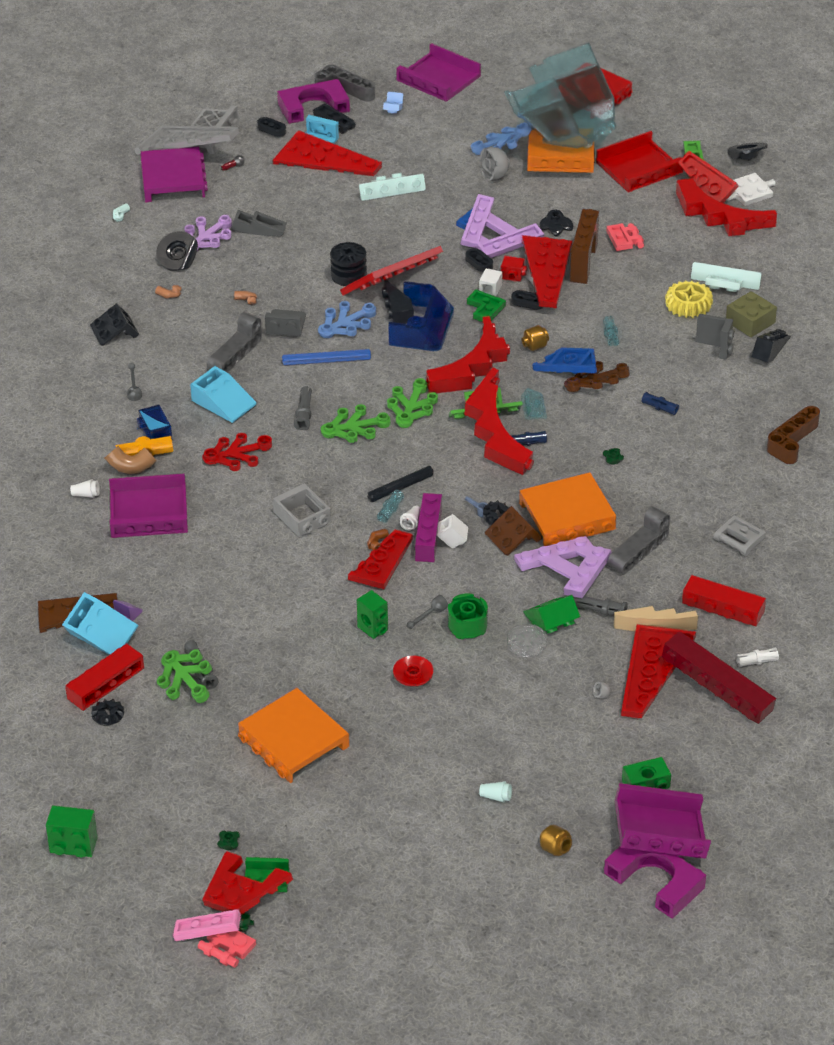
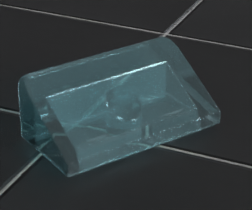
(533, 405)

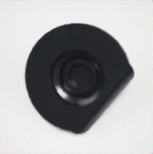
(746, 151)
(177, 250)

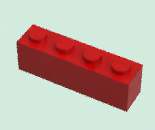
(723, 600)
(104, 676)

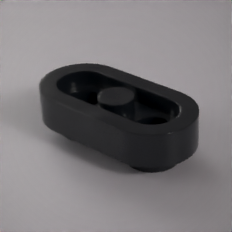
(271, 126)
(478, 259)
(525, 299)

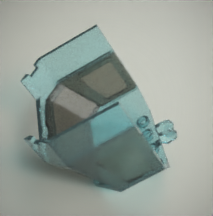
(568, 101)

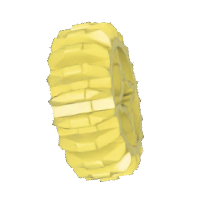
(689, 299)

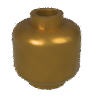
(535, 338)
(555, 840)

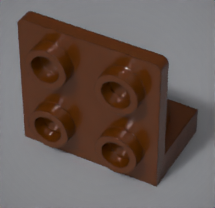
(511, 531)

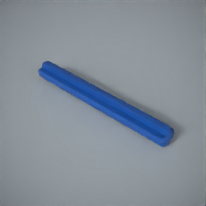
(324, 357)

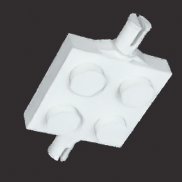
(752, 189)

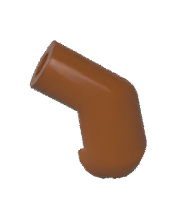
(374, 538)

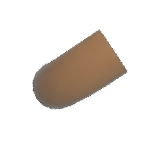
(130, 464)

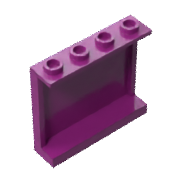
(440, 73)
(173, 171)
(148, 505)
(661, 821)

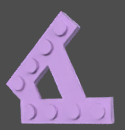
(481, 217)
(555, 558)

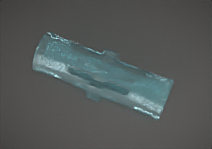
(611, 331)
(386, 512)

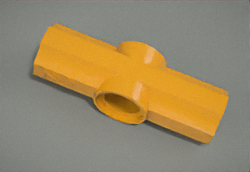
(154, 446)

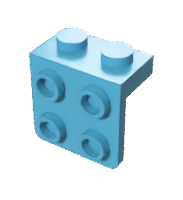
(322, 128)

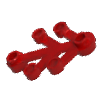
(216, 455)

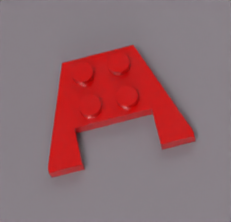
(234, 892)

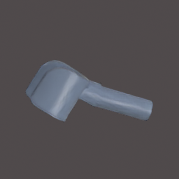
(480, 506)

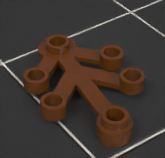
(596, 380)

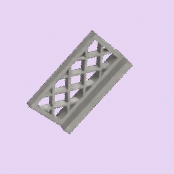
(229, 119)

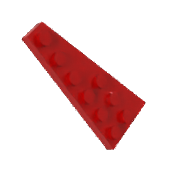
(323, 155)
(547, 266)
(387, 272)
(647, 668)

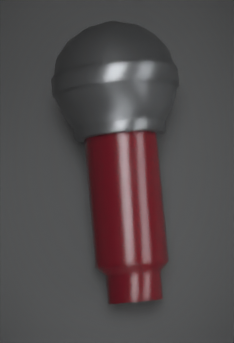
(237, 161)

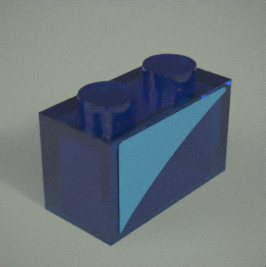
(154, 422)

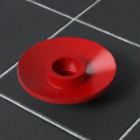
(413, 670)

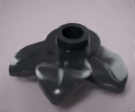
(557, 223)

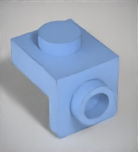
(394, 102)

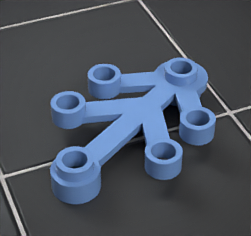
(501, 139)
(328, 329)

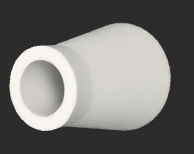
(86, 489)
(410, 519)

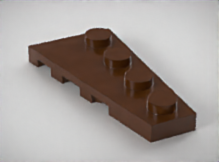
(55, 611)

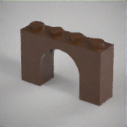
(583, 245)

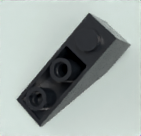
(399, 304)
(769, 345)

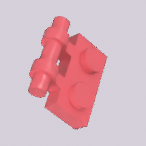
(620, 236)
(233, 942)

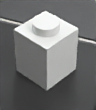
(490, 282)
(452, 531)

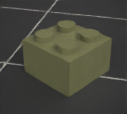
(751, 314)

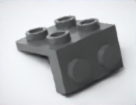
(285, 322)
(716, 332)

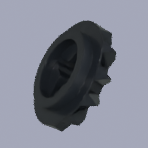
(490, 509)
(101, 717)

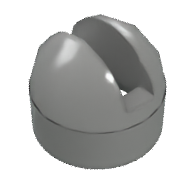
(601, 690)

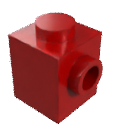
(513, 268)

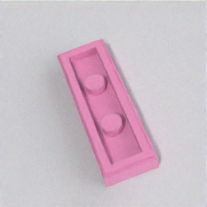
(207, 925)

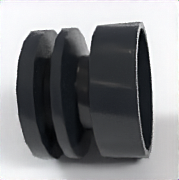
(348, 263)

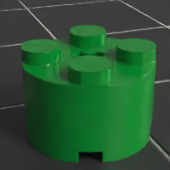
(467, 616)

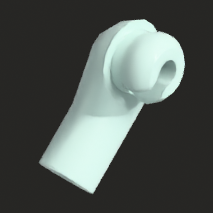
(118, 213)

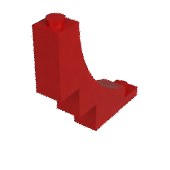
(500, 444)

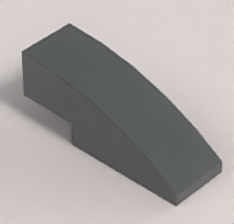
(257, 224)

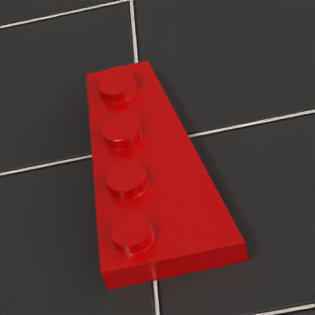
(707, 177)
(382, 562)

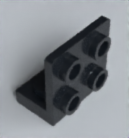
(112, 323)

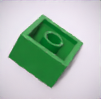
(554, 613)

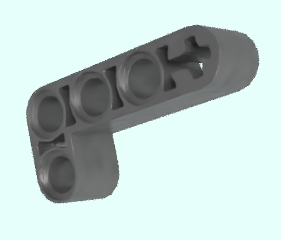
(351, 83)
(239, 345)
(642, 542)

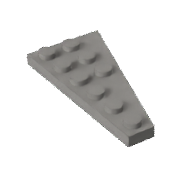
(185, 136)

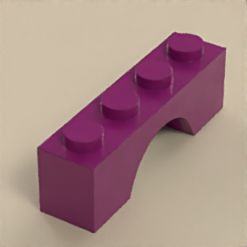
(427, 527)

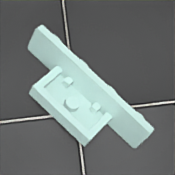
(391, 186)
(725, 277)

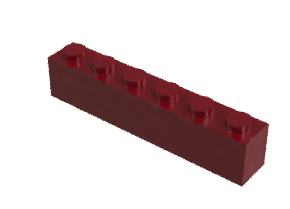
(718, 677)

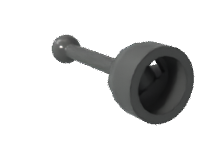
(134, 392)
(438, 604)

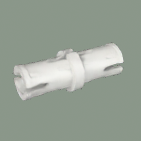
(757, 657)

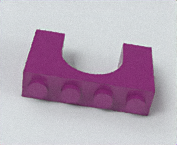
(330, 91)
(674, 896)

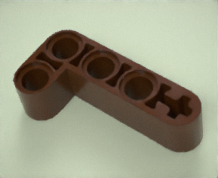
(783, 440)

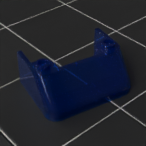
(427, 331)

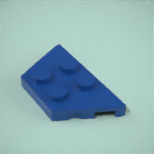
(569, 360)

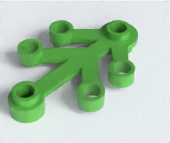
(406, 418)
(354, 426)
(173, 660)

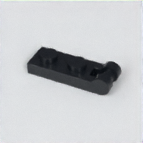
(327, 112)

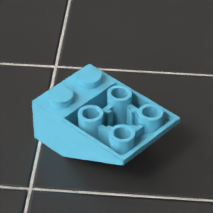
(221, 394)
(99, 624)

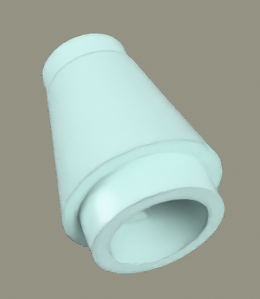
(497, 791)

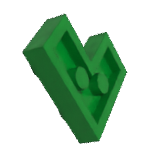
(487, 305)

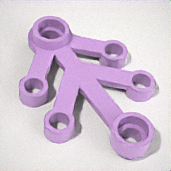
(224, 223)

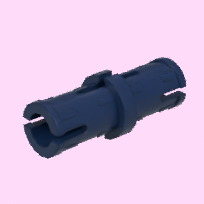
(660, 403)
(531, 438)

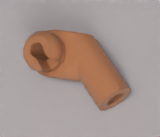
(175, 292)
(245, 295)

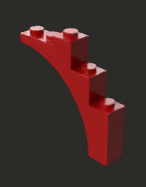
(734, 219)
(476, 363)

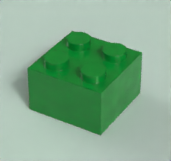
(71, 831)

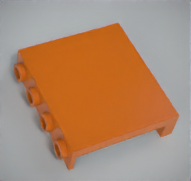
(558, 158)
(568, 509)
(291, 733)

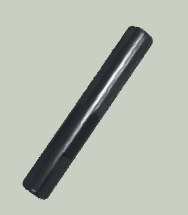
(400, 483)

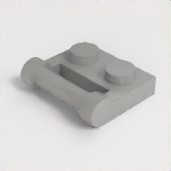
(741, 530)

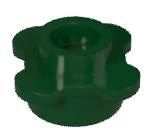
(613, 456)
(228, 840)
(245, 922)

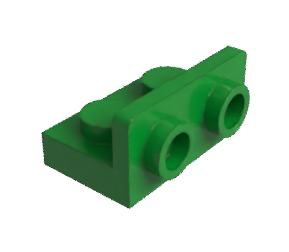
(261, 868)

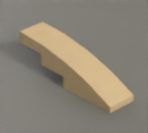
(648, 616)

